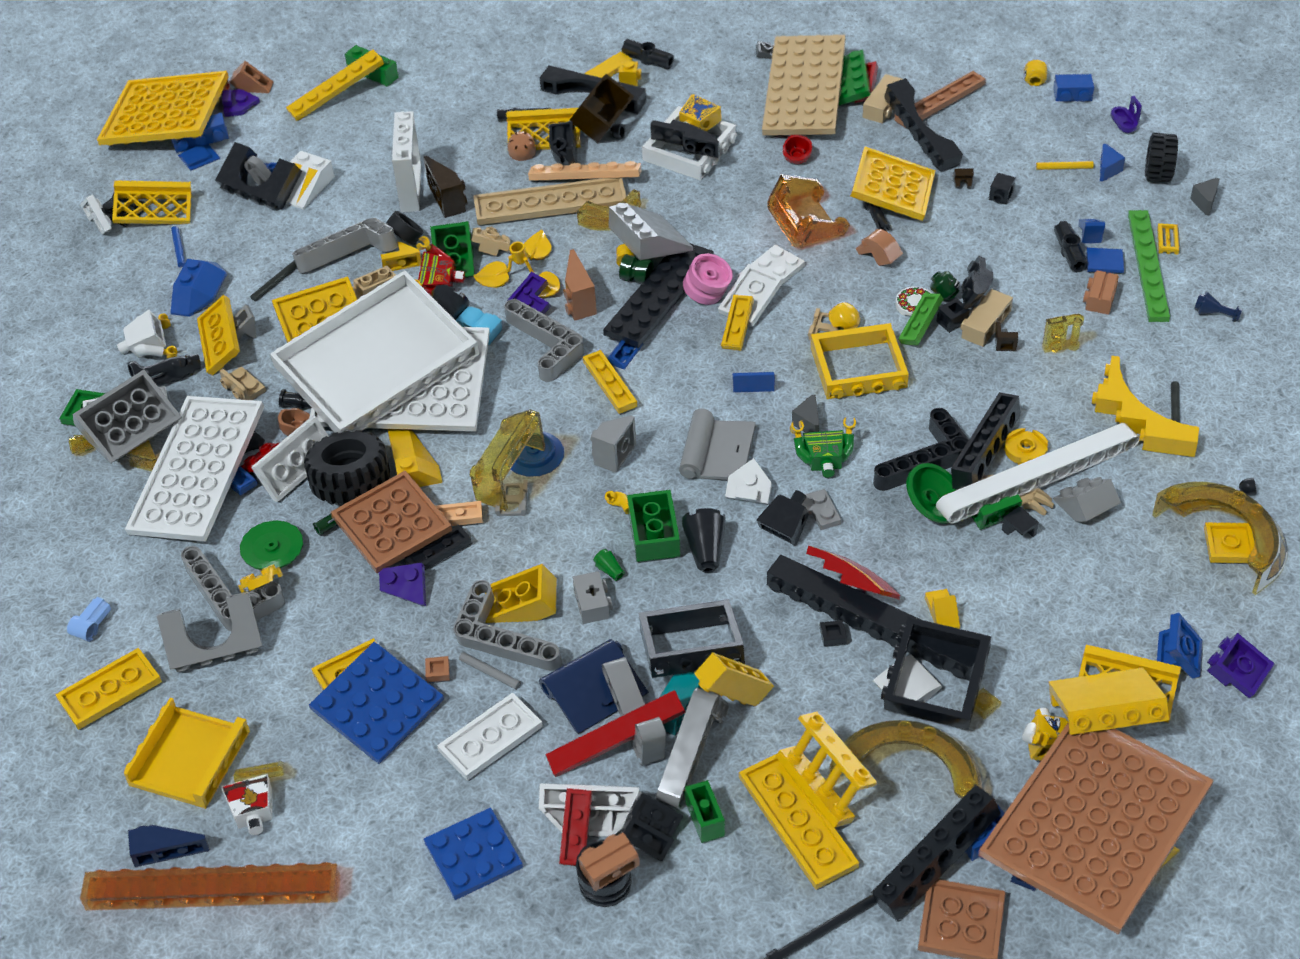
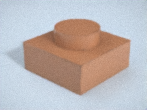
(437, 669)

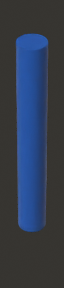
(178, 246)

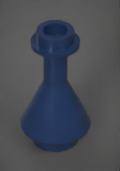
(1208, 304)

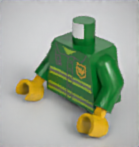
(824, 449)

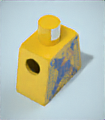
(700, 113)

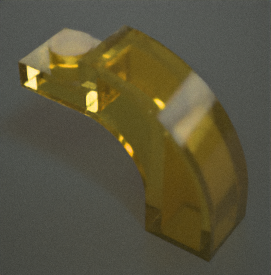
(597, 216)

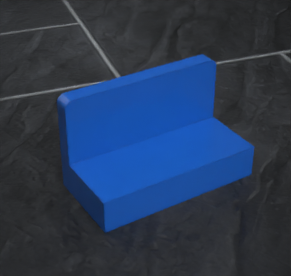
(753, 382)

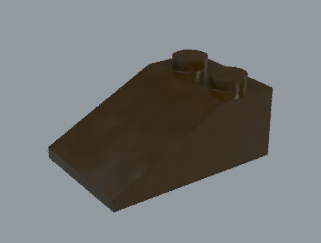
(445, 188)

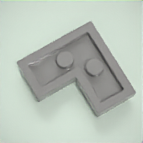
(822, 509)

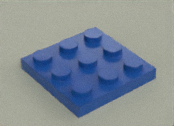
(473, 853)

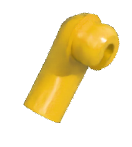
(617, 499)

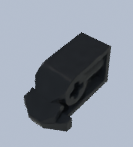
(563, 142)

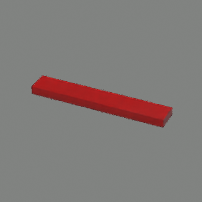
(612, 734)

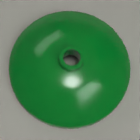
(926, 486)

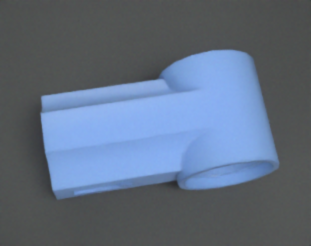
(87, 623)

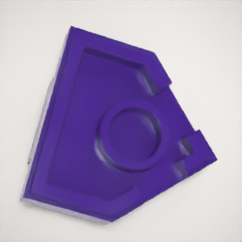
(237, 102)

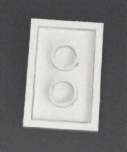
(779, 263)
(754, 283)

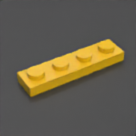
(609, 381)

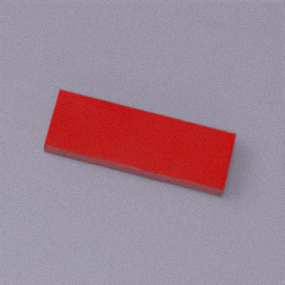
(575, 824)

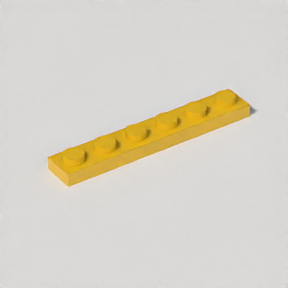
(335, 85)

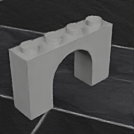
(183, 651)

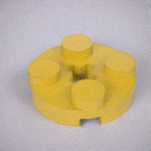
(1019, 437)
(254, 582)

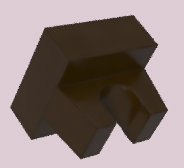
(963, 175)

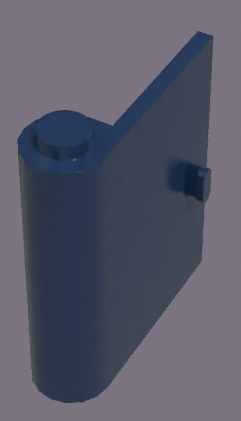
(582, 687)

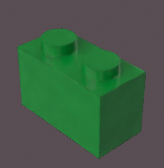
(704, 811)

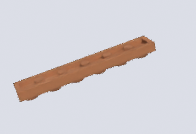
(947, 95)

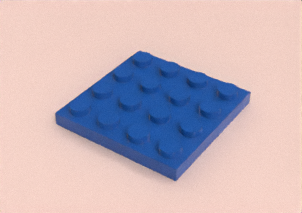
(376, 702)

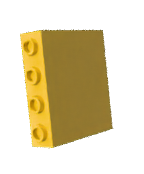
(1109, 700)
(186, 755)

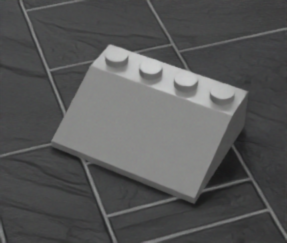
(646, 232)
(126, 417)

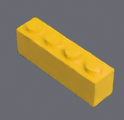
(733, 680)

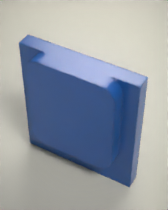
(198, 156)
(1105, 260)

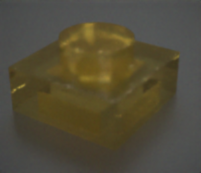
(986, 703)

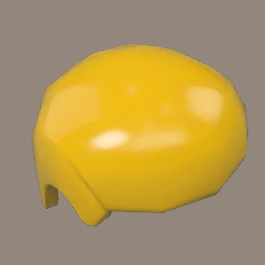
(844, 316)

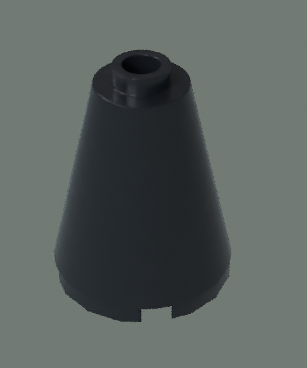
(449, 300)
(705, 537)

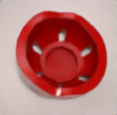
(798, 154)

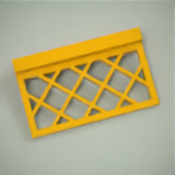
(541, 119)
(152, 191)
(1119, 661)

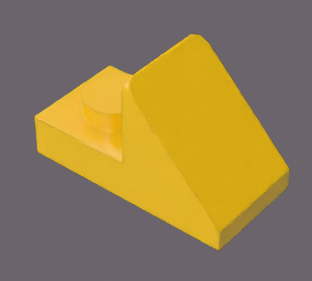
(404, 258)
(943, 608)

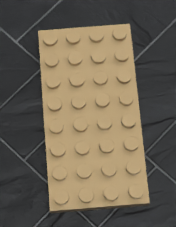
(804, 85)

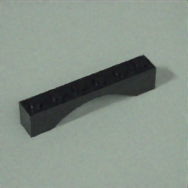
(561, 81)
(940, 150)

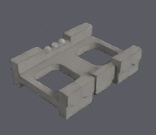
(519, 499)

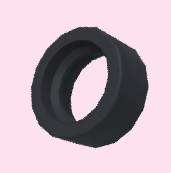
(405, 227)

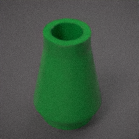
(608, 564)

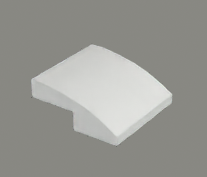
(913, 682)

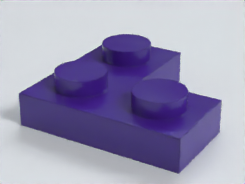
(529, 292)

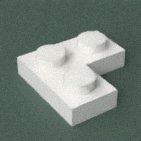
(92, 209)

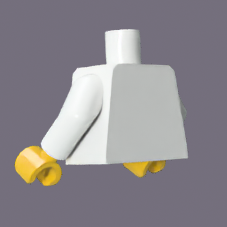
(146, 336)

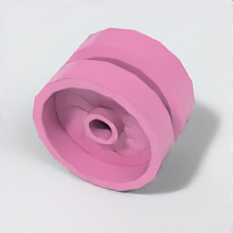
(707, 279)

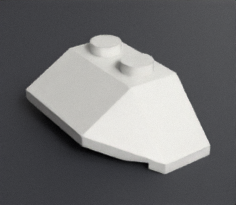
(608, 806)

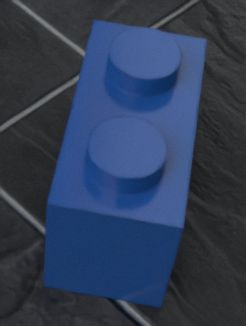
(1073, 87)

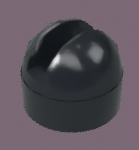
(618, 131)
(1248, 486)

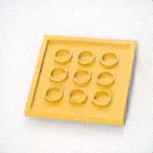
(893, 183)
(312, 306)

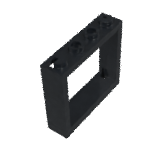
(689, 618)
(925, 710)

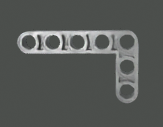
(343, 242)
(564, 343)
(264, 598)
(499, 637)
(650, 734)
(689, 744)

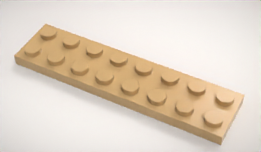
(546, 200)

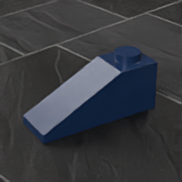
(159, 844)

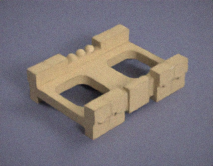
(818, 325)

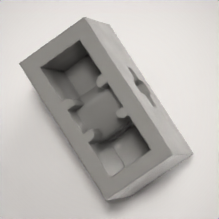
(591, 597)

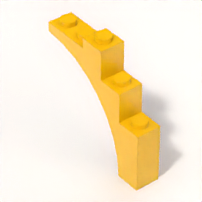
(1155, 431)

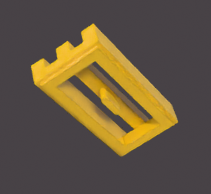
(1167, 248)

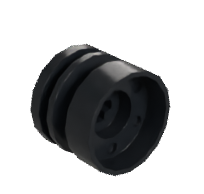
(609, 894)

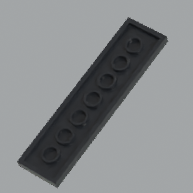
(652, 299)

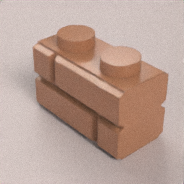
(1101, 292)
(608, 861)

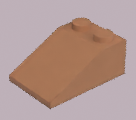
(579, 290)

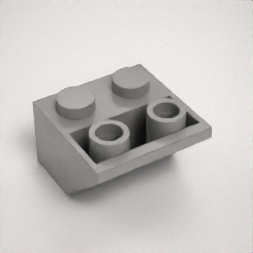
(1088, 498)

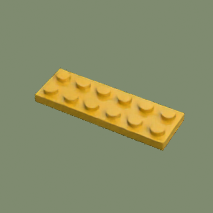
(798, 822)

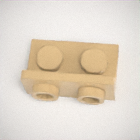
(242, 384)

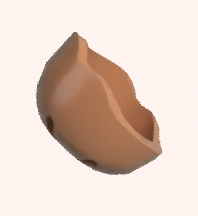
(520, 141)
(286, 419)

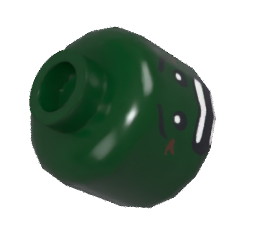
(945, 284)

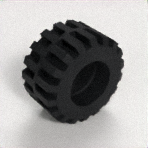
(1161, 157)

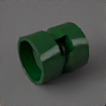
(632, 269)

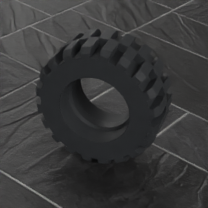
(346, 466)

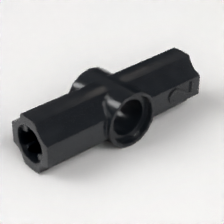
(647, 53)
(1070, 246)

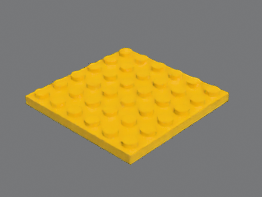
(163, 108)

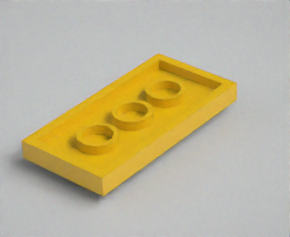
(218, 335)
(108, 688)

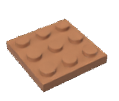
(961, 920)

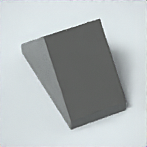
(1204, 194)
(808, 414)

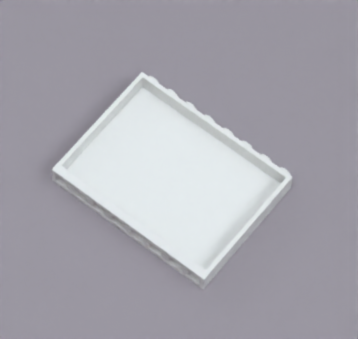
(374, 354)

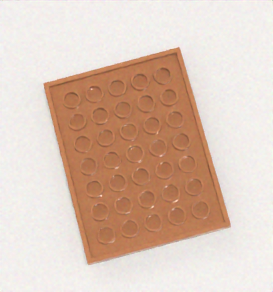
(1097, 822)

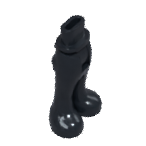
(170, 369)

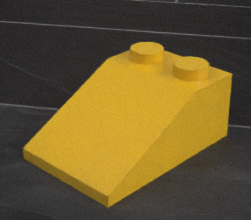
(524, 596)

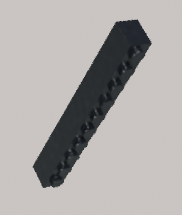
(866, 614)

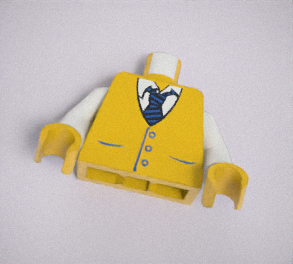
(1042, 733)

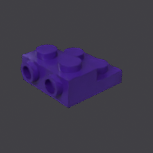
(1239, 665)

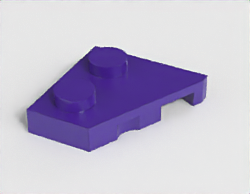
(404, 582)

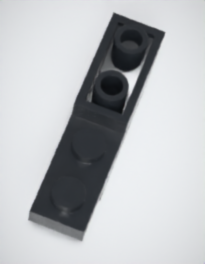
(687, 135)
(976, 283)

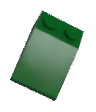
(456, 242)

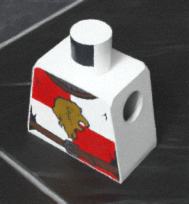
(250, 802)

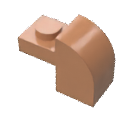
(882, 246)

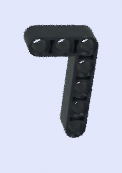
(944, 453)

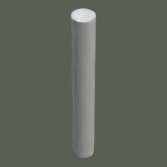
(489, 670)

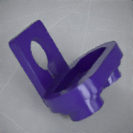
(1127, 119)

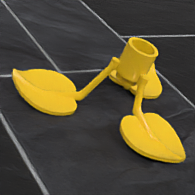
(536, 247)

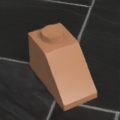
(250, 79)

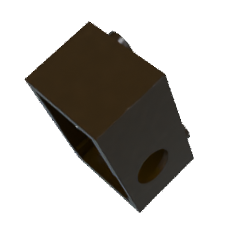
(601, 108)

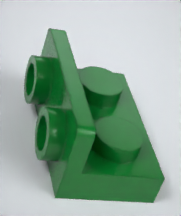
(994, 513)

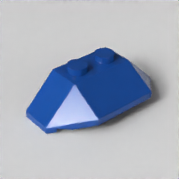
(196, 286)

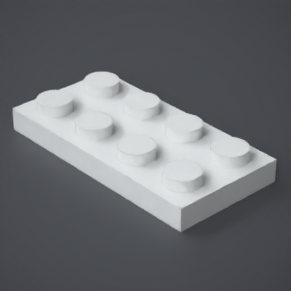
(284, 465)
(489, 736)

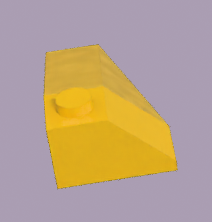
(413, 458)

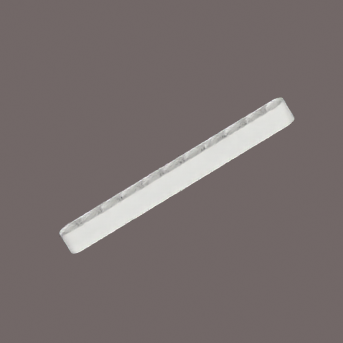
(1038, 472)

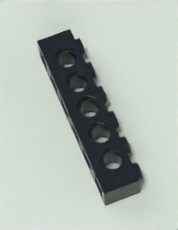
(986, 441)
(936, 852)

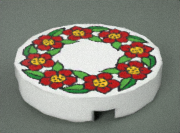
(908, 299)

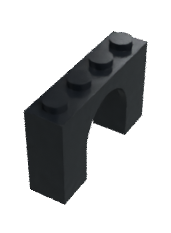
(272, 192)

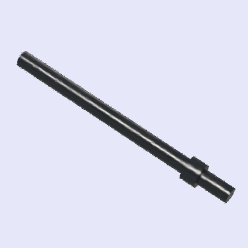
(822, 929)

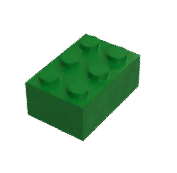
(653, 525)

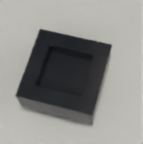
(833, 633)

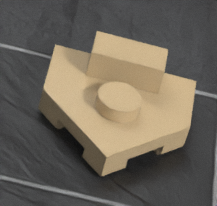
(490, 240)

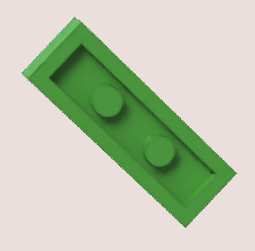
(920, 319)

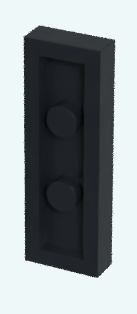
(440, 548)

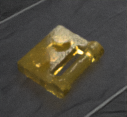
(1056, 333)

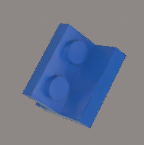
(1180, 646)

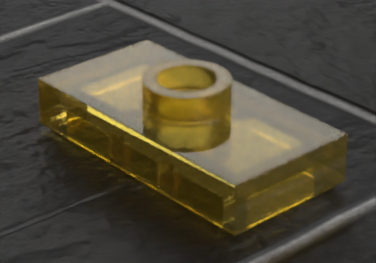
(272, 769)

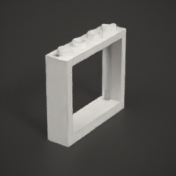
(654, 154)
(406, 161)

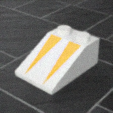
(314, 178)

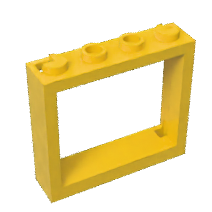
(856, 338)

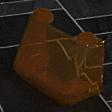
(799, 214)

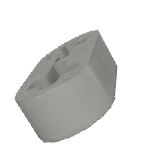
(257, 169)

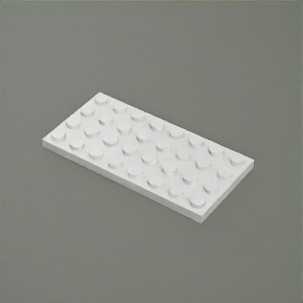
(195, 468)

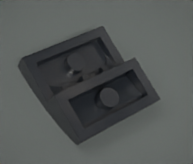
(651, 826)

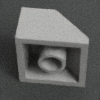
(613, 442)

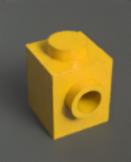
(629, 72)

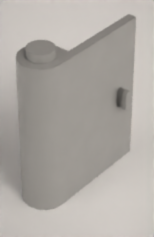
(713, 446)

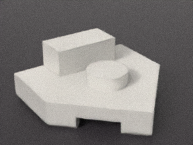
(749, 484)

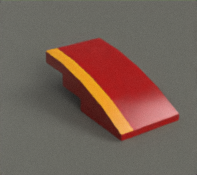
(853, 573)

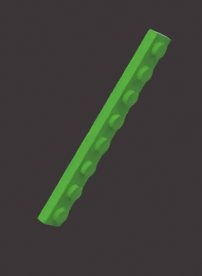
(1148, 266)

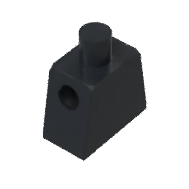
(785, 517)

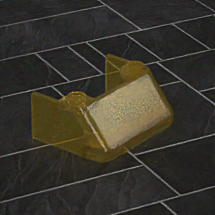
(502, 452)

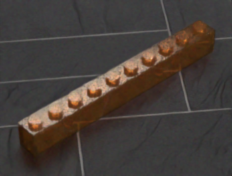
(210, 886)

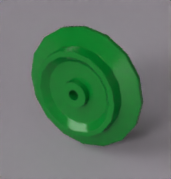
(271, 544)

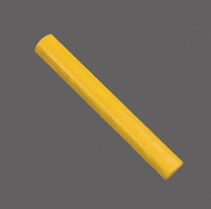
(1064, 165)

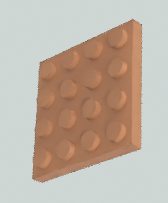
(391, 521)

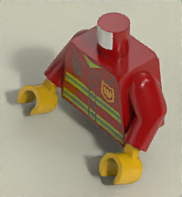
(436, 268)

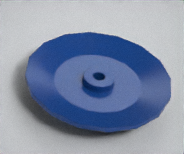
(536, 462)

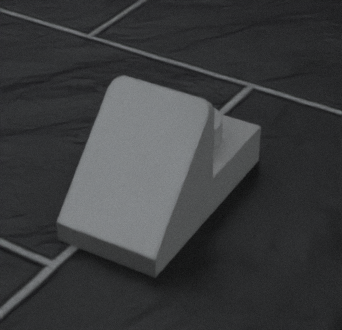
(245, 322)

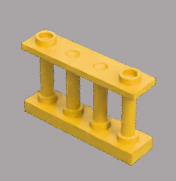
(812, 782)

